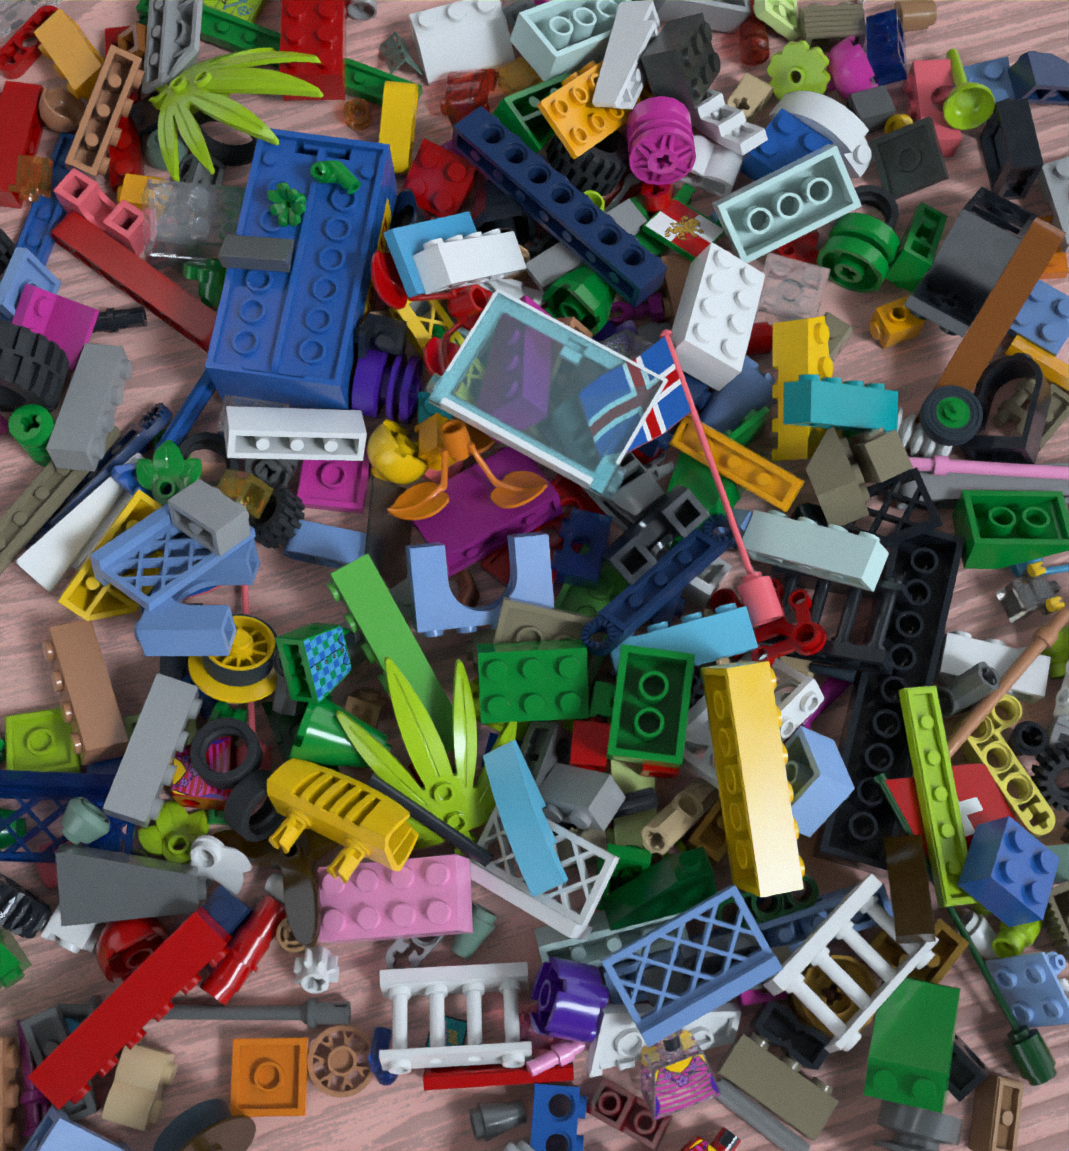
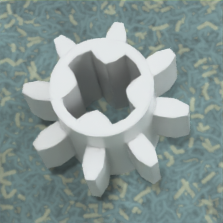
(316, 969)

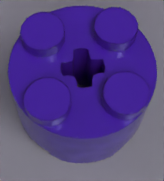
(568, 1000)

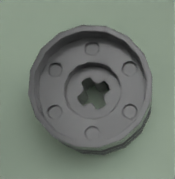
(917, 1128)

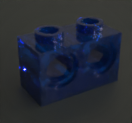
(886, 47)

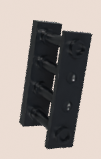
(839, 650)

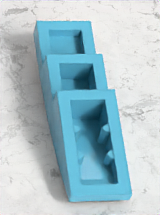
(523, 819)

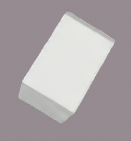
(706, 583)

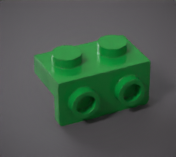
(631, 863)

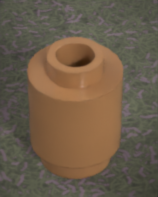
(916, 14)

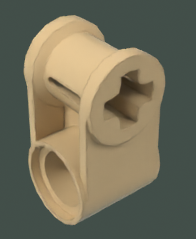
(751, 96)

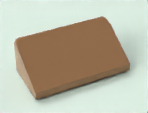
(996, 1114)

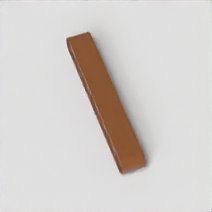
(1002, 306)

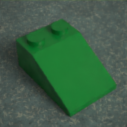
(1010, 526)
(913, 1045)

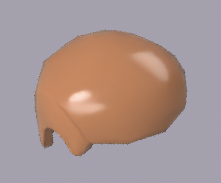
(60, 109)

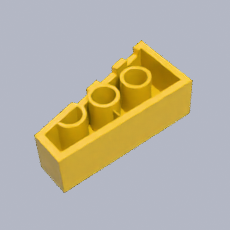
(798, 350)

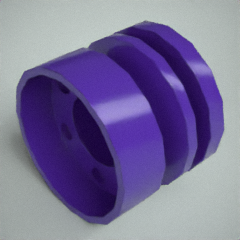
(389, 385)

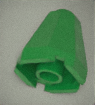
(581, 296)

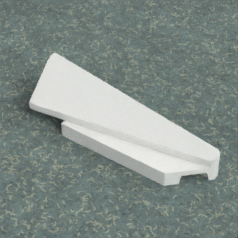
(622, 68)
(75, 534)

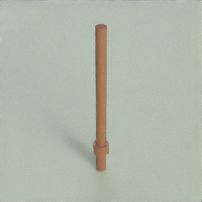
(1042, 639)

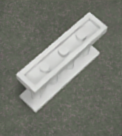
(814, 951)
(436, 985)

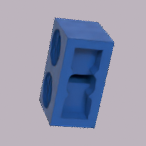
(546, 1124)

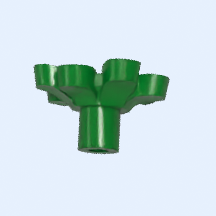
(287, 204)

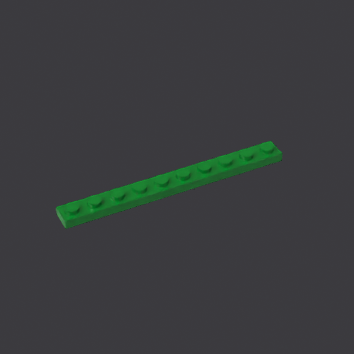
(242, 35)

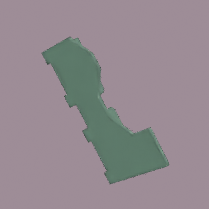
(394, 54)

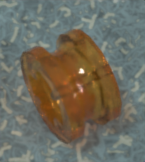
(349, 112)

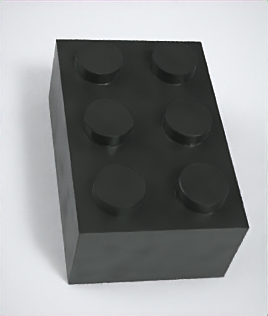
(682, 60)

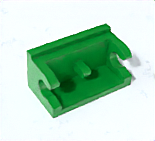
(600, 699)

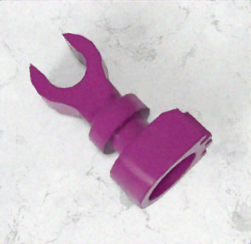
(652, 306)

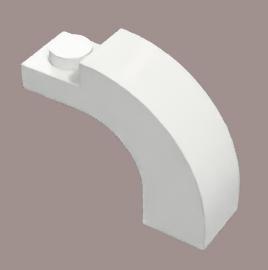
(834, 123)

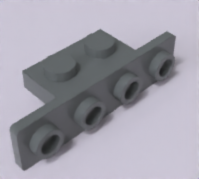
(711, 963)

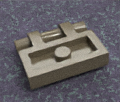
(1011, 410)

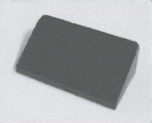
(256, 253)

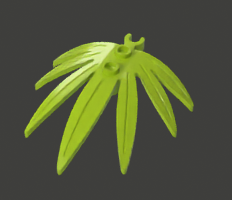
(208, 88)
(444, 793)

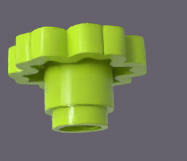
(798, 69)

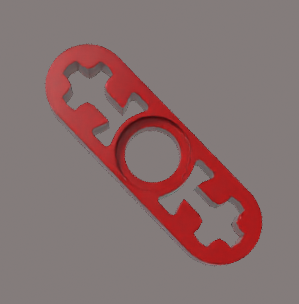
(26, 55)

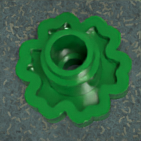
(210, 277)

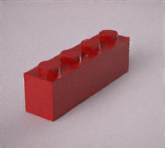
(19, 133)

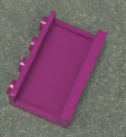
(472, 523)

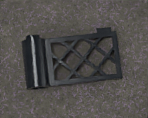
(893, 484)

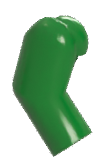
(335, 172)

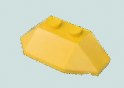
(88, 596)

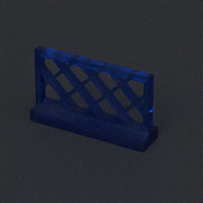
(55, 787)

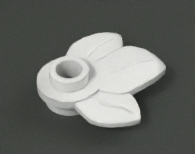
(219, 862)

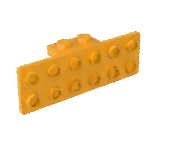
(576, 118)

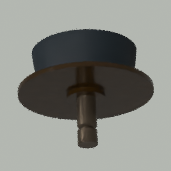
(207, 1128)

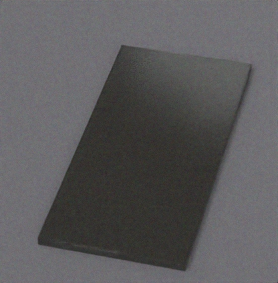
(386, 533)

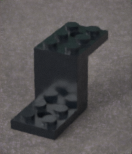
(970, 262)

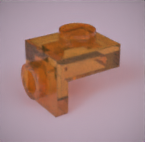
(33, 178)

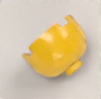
(395, 455)

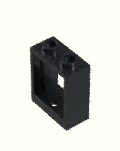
(1011, 149)

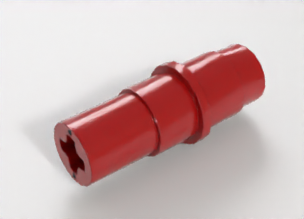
(246, 950)

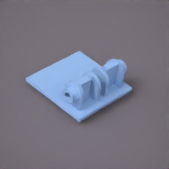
(1032, 988)

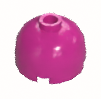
(848, 68)

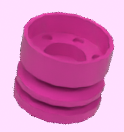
(660, 140)

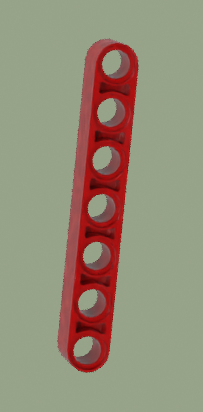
(136, 278)

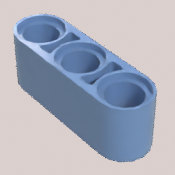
(325, 545)

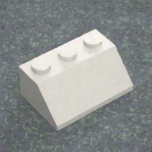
(461, 38)

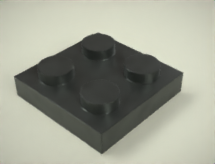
(909, 158)

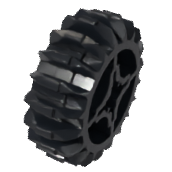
(21, 909)

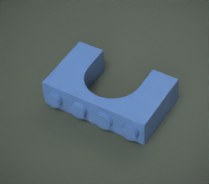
(436, 607)
(197, 629)

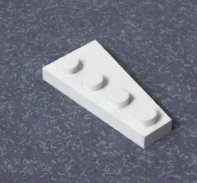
(621, 1043)

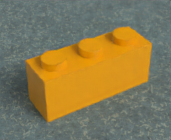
(72, 53)

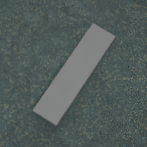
(560, 261)

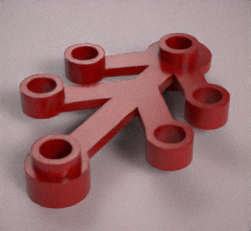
(796, 634)

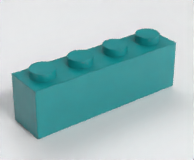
(838, 405)

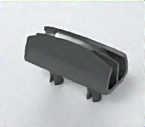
(637, 492)

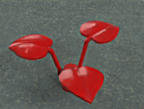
(463, 304)

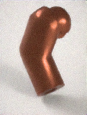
(469, 592)

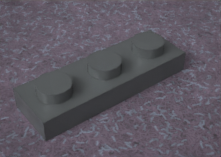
(44, 1034)

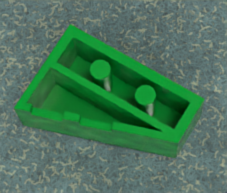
(522, 116)

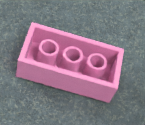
(383, 904)

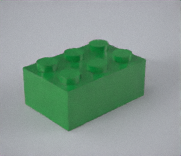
(532, 681)
(650, 706)

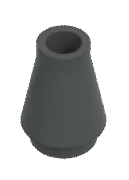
(496, 1118)

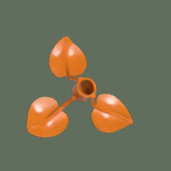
(459, 443)

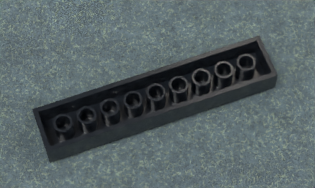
(874, 724)

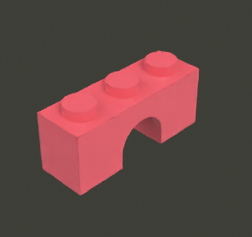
(930, 84)
(86, 198)

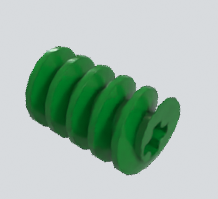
(32, 429)

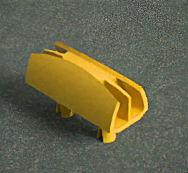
(343, 811)

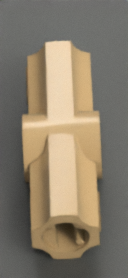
(679, 816)

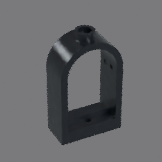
(1010, 448)

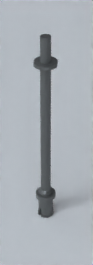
(310, 1012)

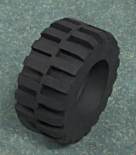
(29, 369)

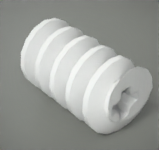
(916, 439)

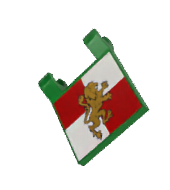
(683, 226)

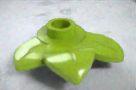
(171, 829)

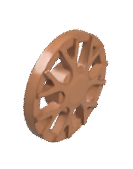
(340, 1061)

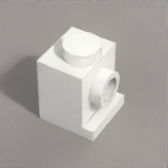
(74, 936)

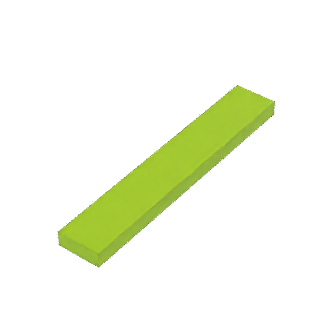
(936, 792)

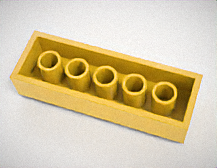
(753, 777)

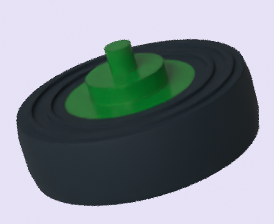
(951, 415)

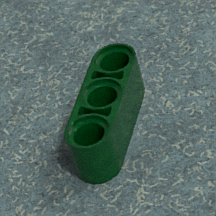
(780, 905)

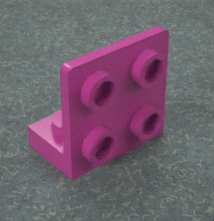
(57, 319)

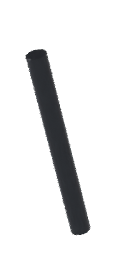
(432, 821)

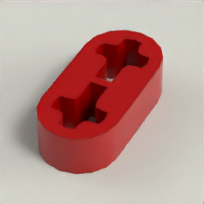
(656, 196)

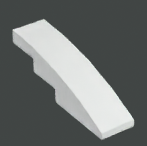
(726, 124)

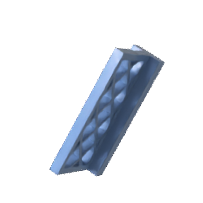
(140, 541)
(706, 995)

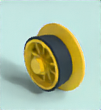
(248, 669)

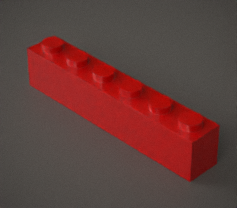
(129, 1008)

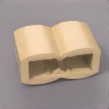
(139, 1087)

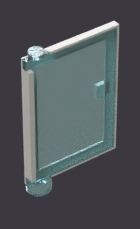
(548, 393)

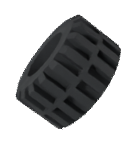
(595, 169)

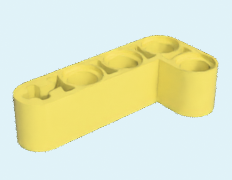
(1009, 768)

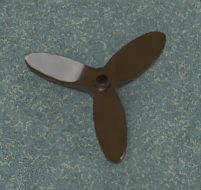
(299, 881)

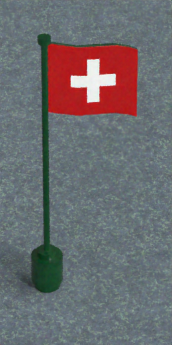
(978, 803)

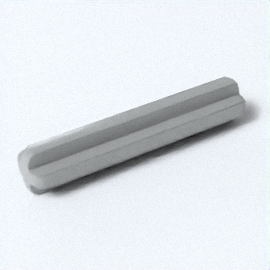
(759, 1118)

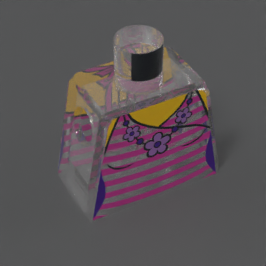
(675, 1075)

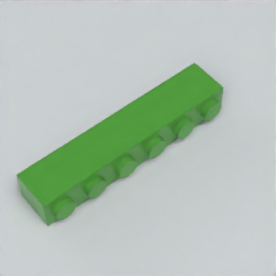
(387, 634)

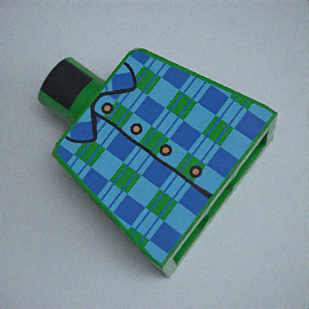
(315, 659)

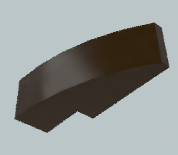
(909, 889)

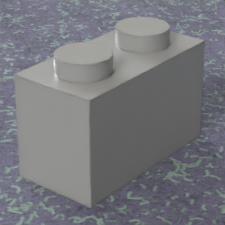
(209, 517)
(580, 797)

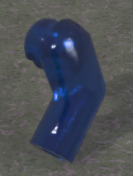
(380, 1041)

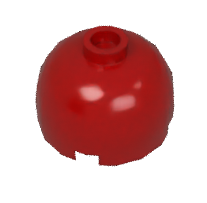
(127, 944)

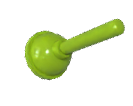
(968, 102)

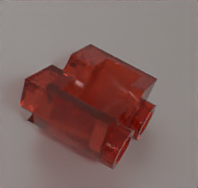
(466, 92)

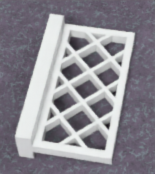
(545, 906)

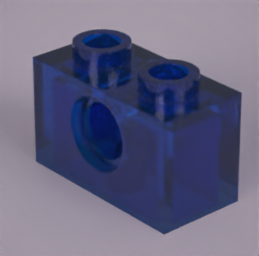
(576, 568)

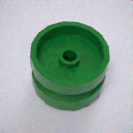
(859, 252)

